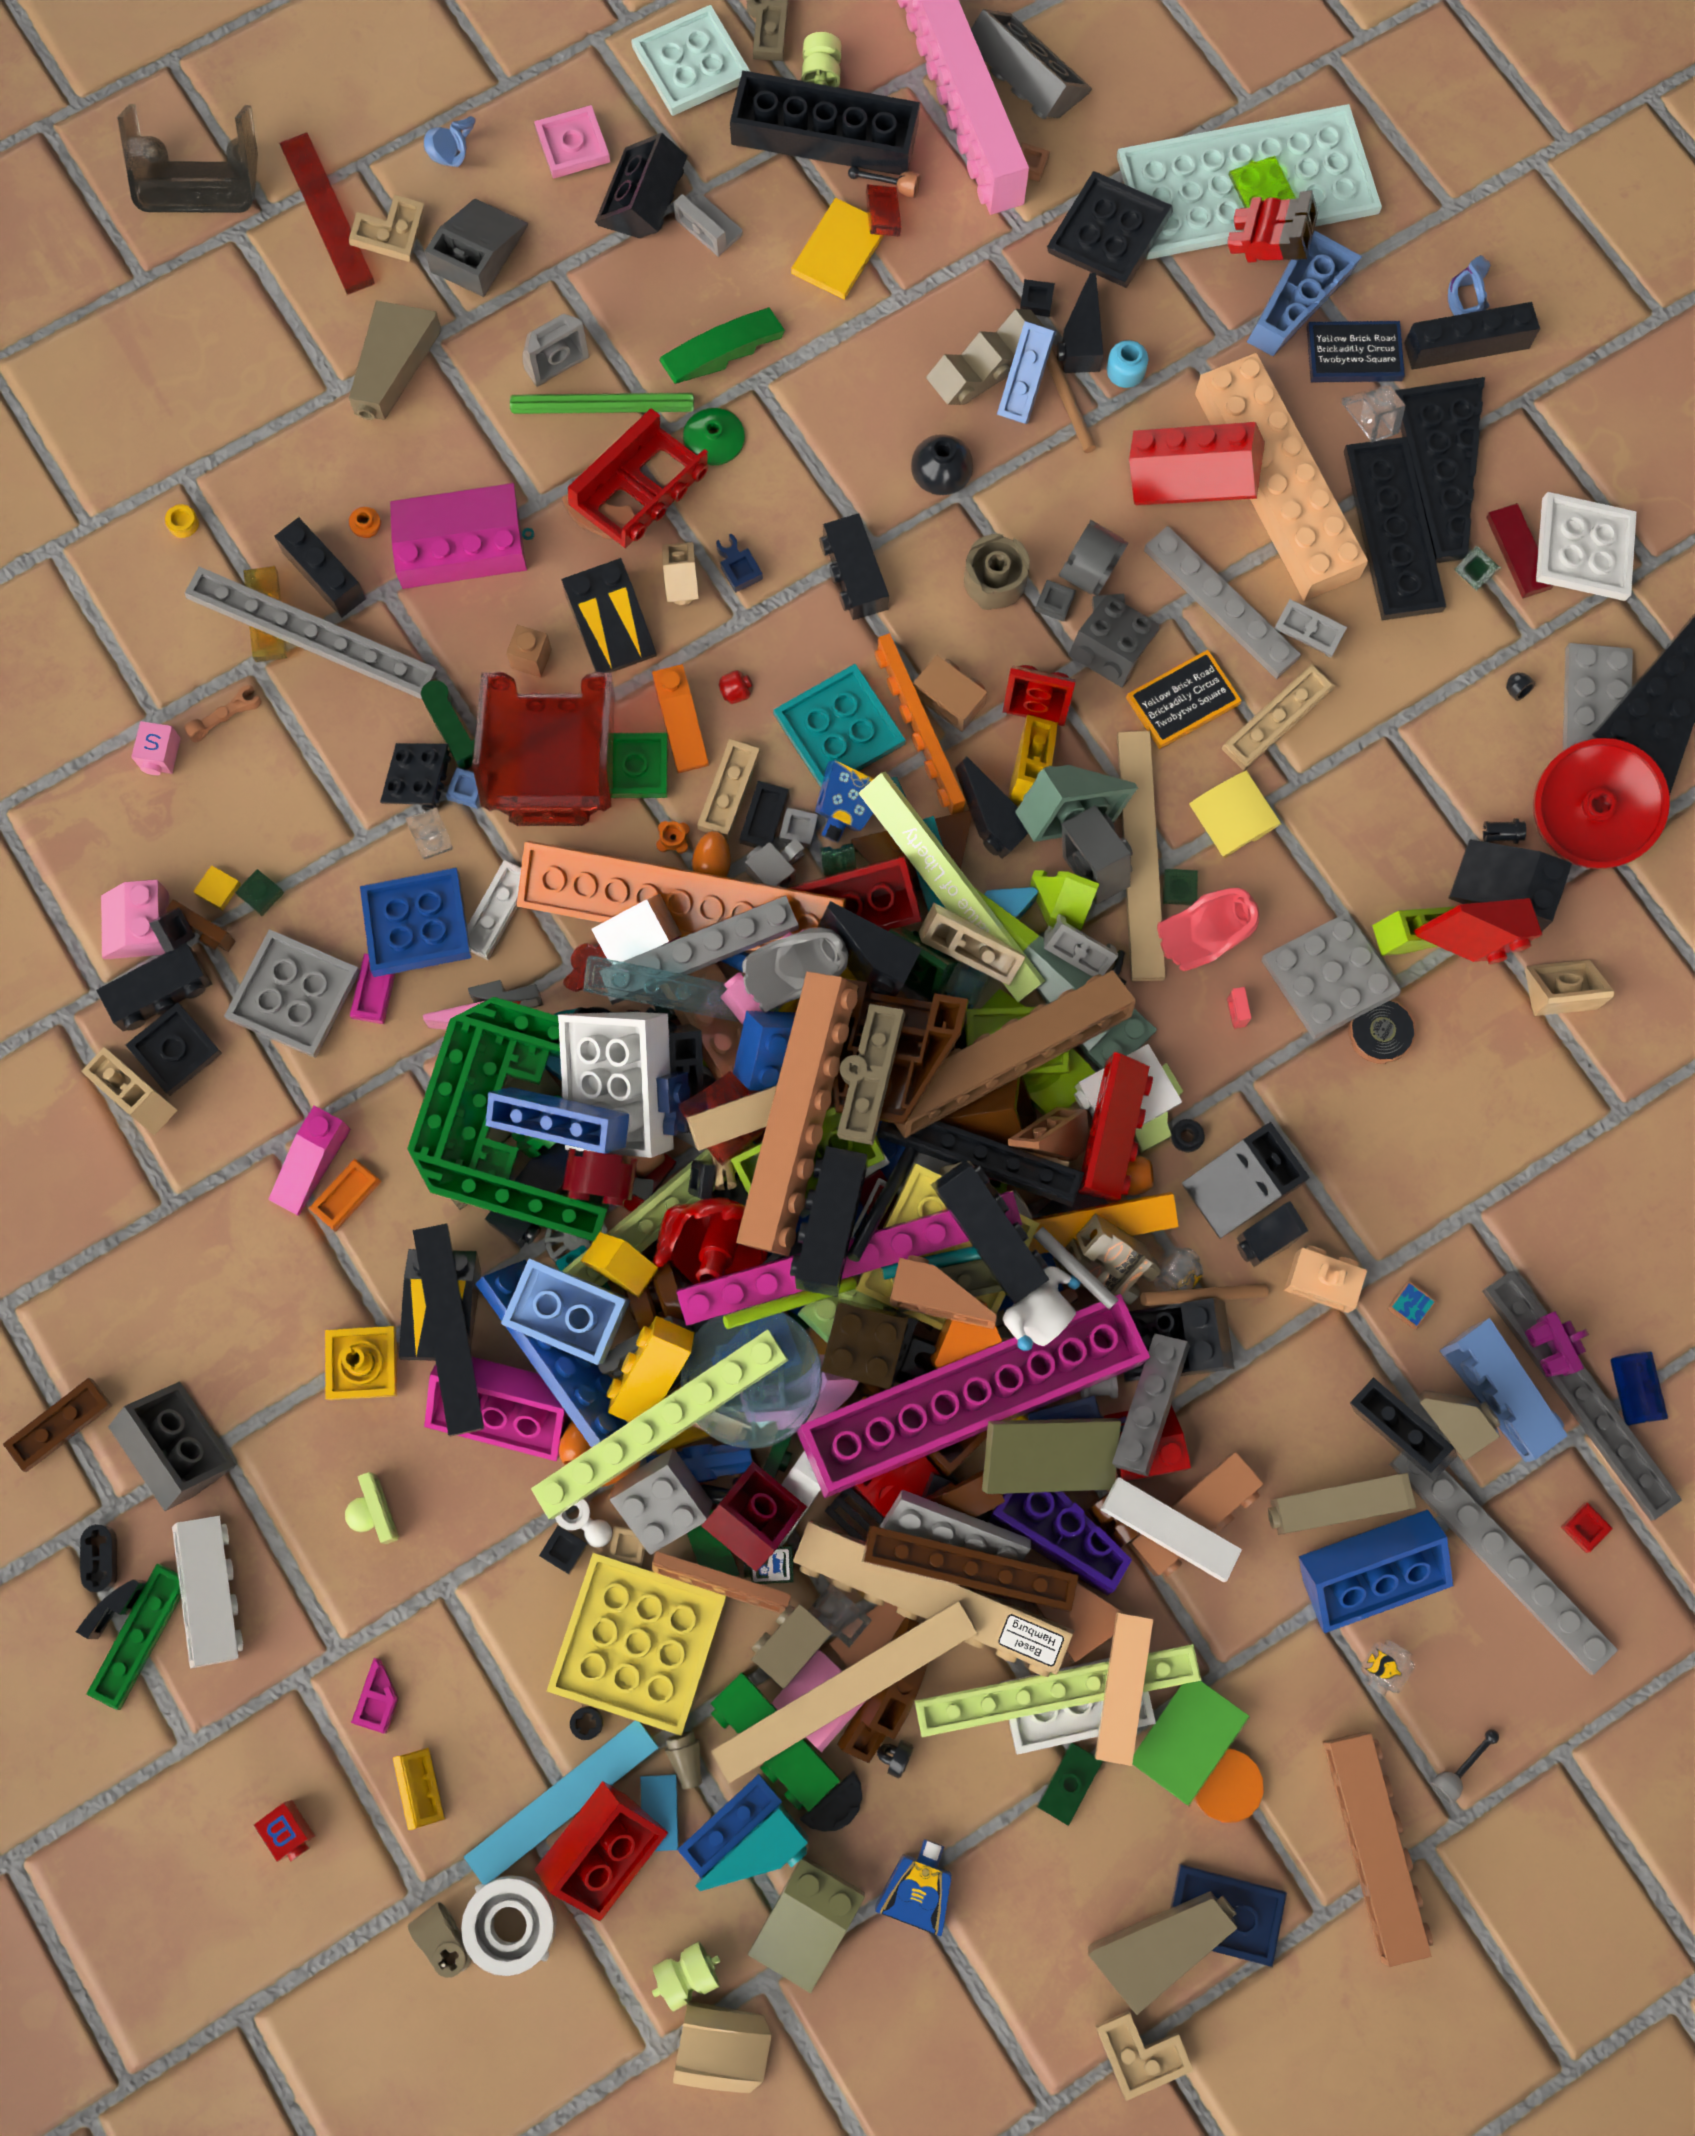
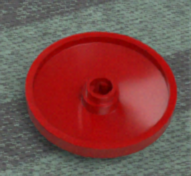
(1601, 803)

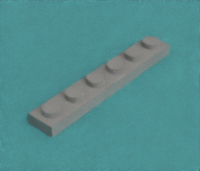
(1222, 602)
(720, 940)

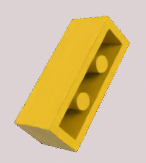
(650, 1370)

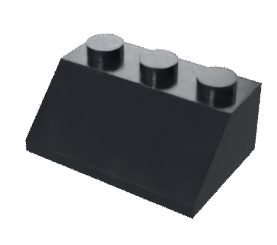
(642, 187)

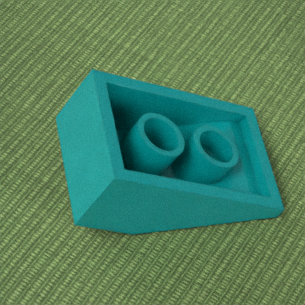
(763, 1850)

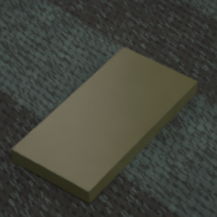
(1050, 1455)

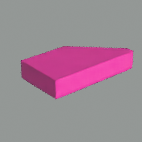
(376, 1700)

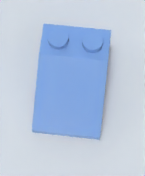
(566, 1311)

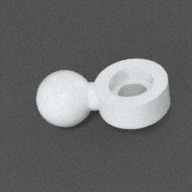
(596, 1531)

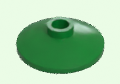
(721, 446)

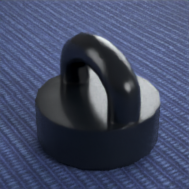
(899, 1761)

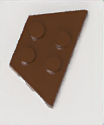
(952, 831)

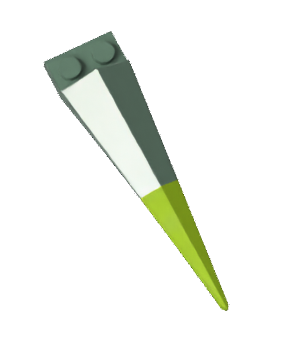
(1062, 976)

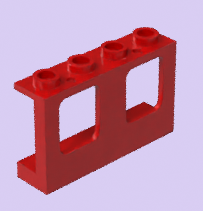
(620, 470)

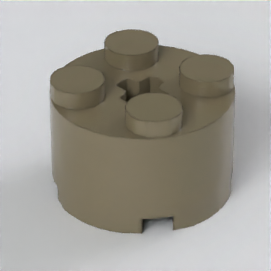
(996, 571)

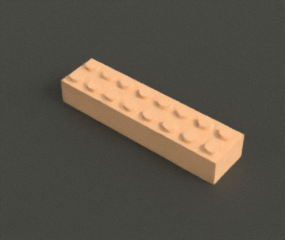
(1291, 491)

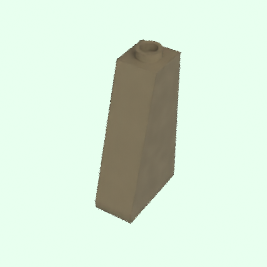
(390, 356)
(1341, 1504)
(1161, 1949)

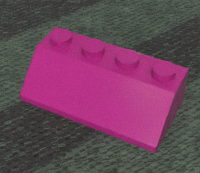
(515, 1409)

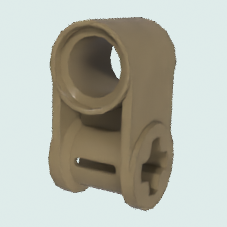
(438, 1937)

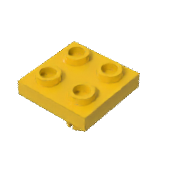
(360, 1363)

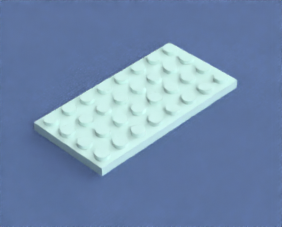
(1191, 173)

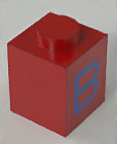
(285, 1832)

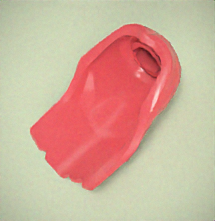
(1208, 927)

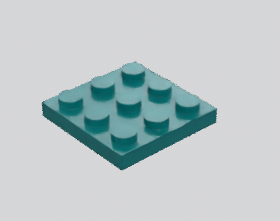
(839, 723)

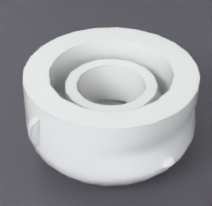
(478, 1928)

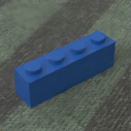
(557, 1120)

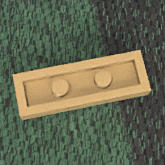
(728, 788)

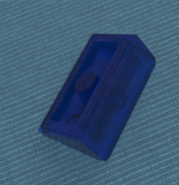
(1638, 1388)

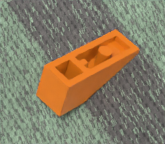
(680, 718)

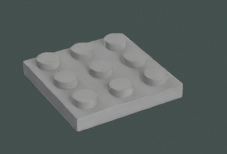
(1330, 975)
(292, 993)

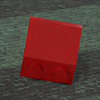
(1170, 1453)

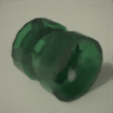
(837, 859)

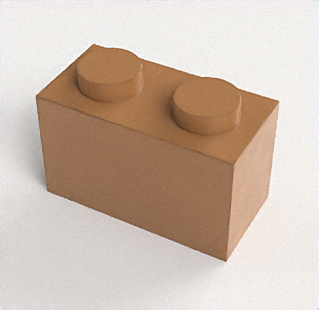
(950, 692)

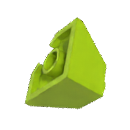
(1064, 895)

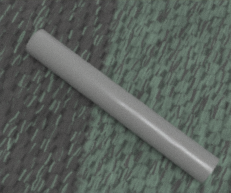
(1076, 1268)

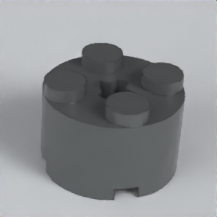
(1093, 558)

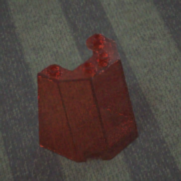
(545, 753)

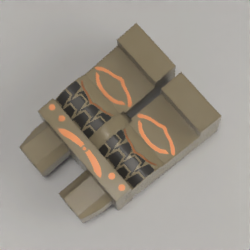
(1113, 1258)

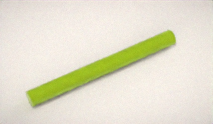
(781, 1305)

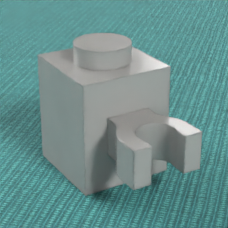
(774, 867)

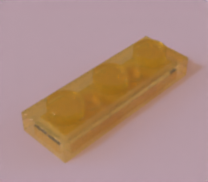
(265, 646)

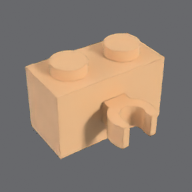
(1325, 1279)

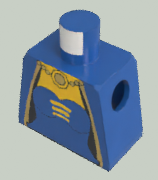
(918, 1890)

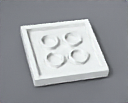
(1586, 546)

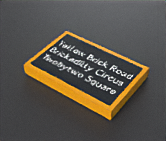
(1183, 699)

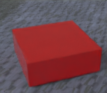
(1586, 1527)

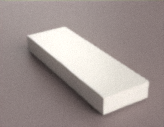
(494, 910)

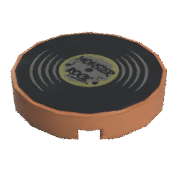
(1383, 1033)

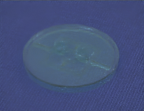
(775, 1404)

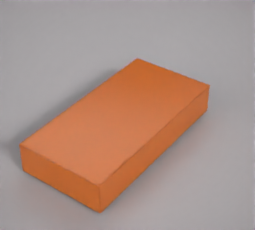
(345, 1195)

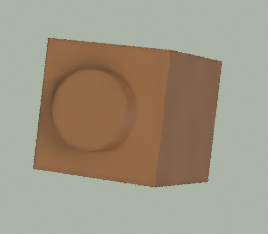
(529, 650)

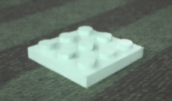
(690, 60)

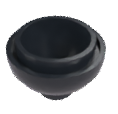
(938, 473)

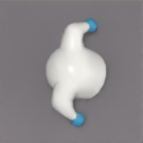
(1042, 1312)

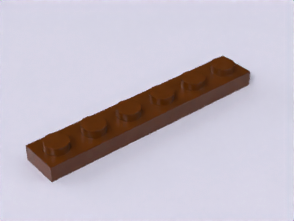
(970, 1568)

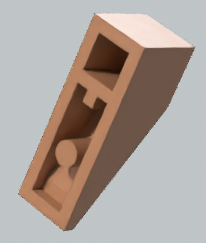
(1056, 1134)
(931, 1292)

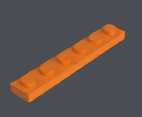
(924, 735)

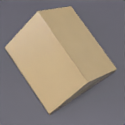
(1566, 987)

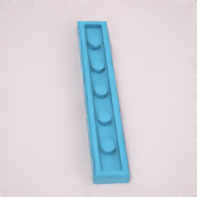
(560, 1802)

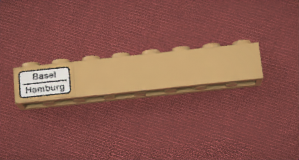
(998, 1623)

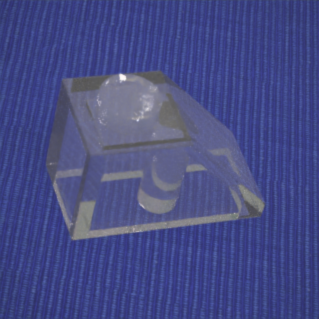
(1376, 411)

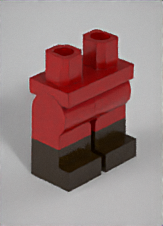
(1275, 228)

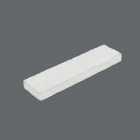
(1171, 1529)

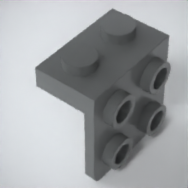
(1113, 640)

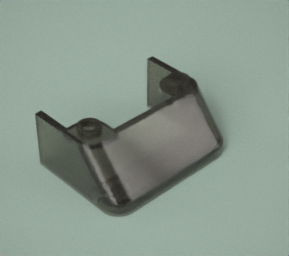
(189, 185)

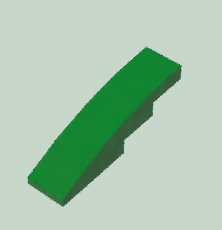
(721, 344)

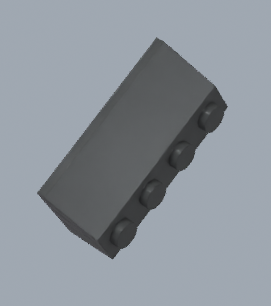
(1027, 65)

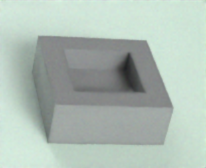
(798, 825)

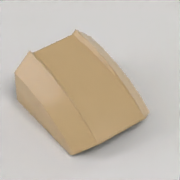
(722, 2049)

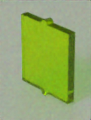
(1261, 180)

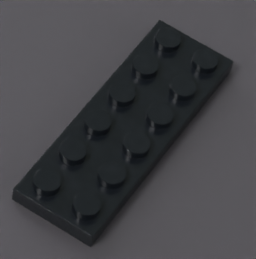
(1394, 528)

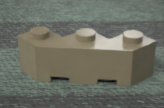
(982, 363)

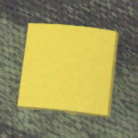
(1235, 813)

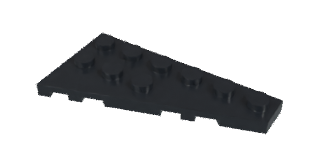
(1443, 445)
(1660, 706)

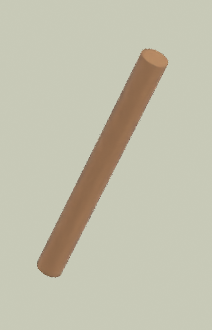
(1070, 403)
(1188, 1295)

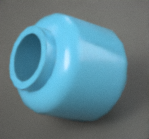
(1127, 364)

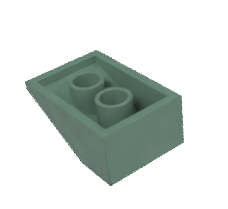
(1066, 792)

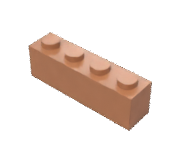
(1207, 1504)

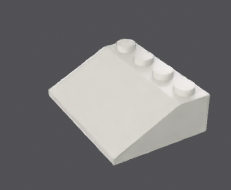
(615, 1066)

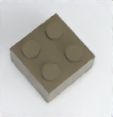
(790, 1645)

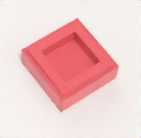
(1239, 1007)

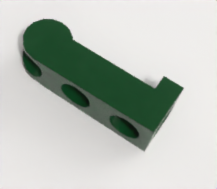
(439, 706)

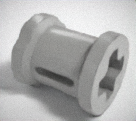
(1107, 1387)

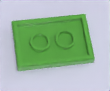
(1189, 1740)

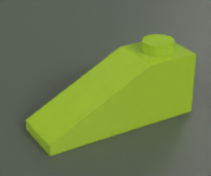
(1396, 932)

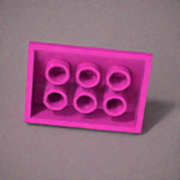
(456, 536)

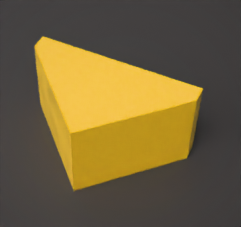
(620, 1263)

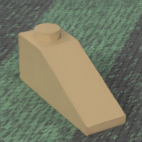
(970, 944)
(129, 1091)

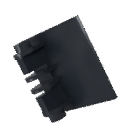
(416, 774)

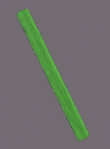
(601, 403)

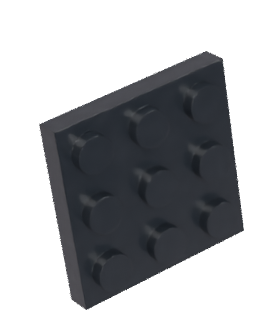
(1110, 229)

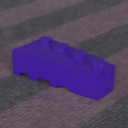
(1064, 1536)

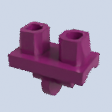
(1563, 1342)

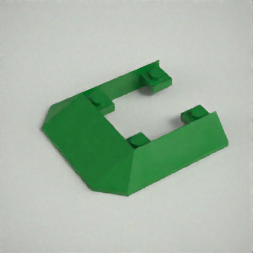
(450, 1130)

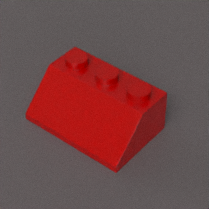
(600, 1852)

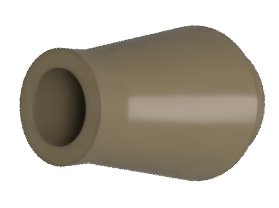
(685, 1758)

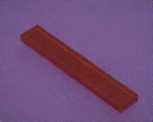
(326, 213)

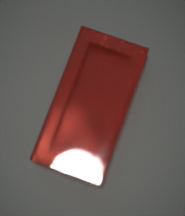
(883, 210)

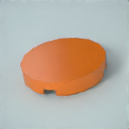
(1232, 1789)

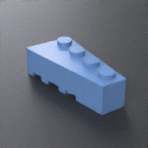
(1302, 292)
(1499, 1379)

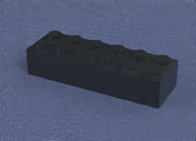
(824, 123)

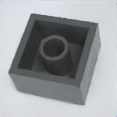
(1097, 852)

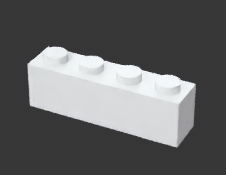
(206, 1591)

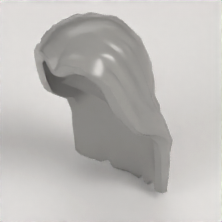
(779, 968)

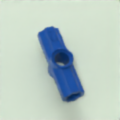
(711, 1461)

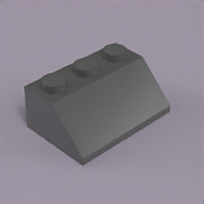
(171, 1445)

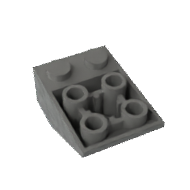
(474, 246)

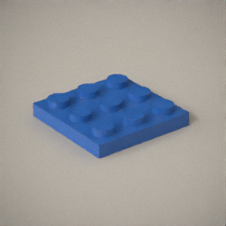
(415, 922)

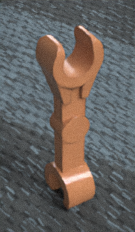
(198, 729)

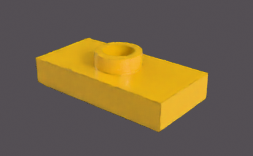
(418, 1788)

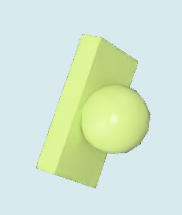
(371, 1510)

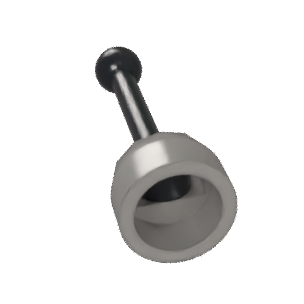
(1449, 1784)

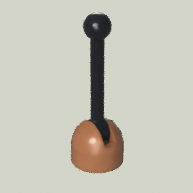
(907, 183)

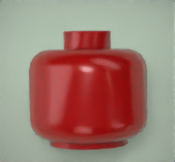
(735, 687)

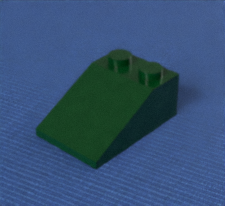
(931, 968)

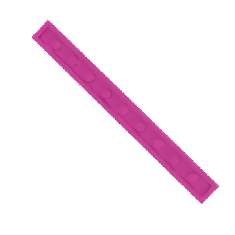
(774, 1279)

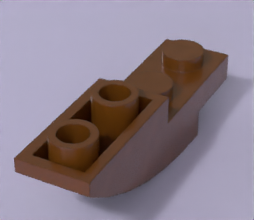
(883, 1712)

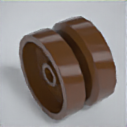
(657, 1297)

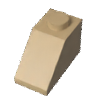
(680, 572)

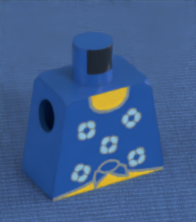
(841, 800)

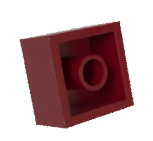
(754, 1516)

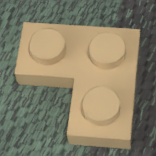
(391, 236)
(1140, 2066)

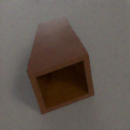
(998, 1113)

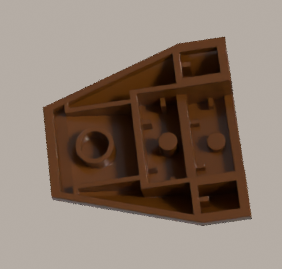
(923, 1045)

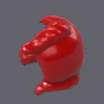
(703, 1238)

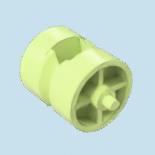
(822, 59)
(690, 1974)

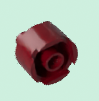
(599, 1175)

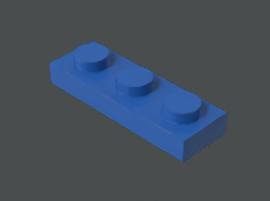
(729, 1825)

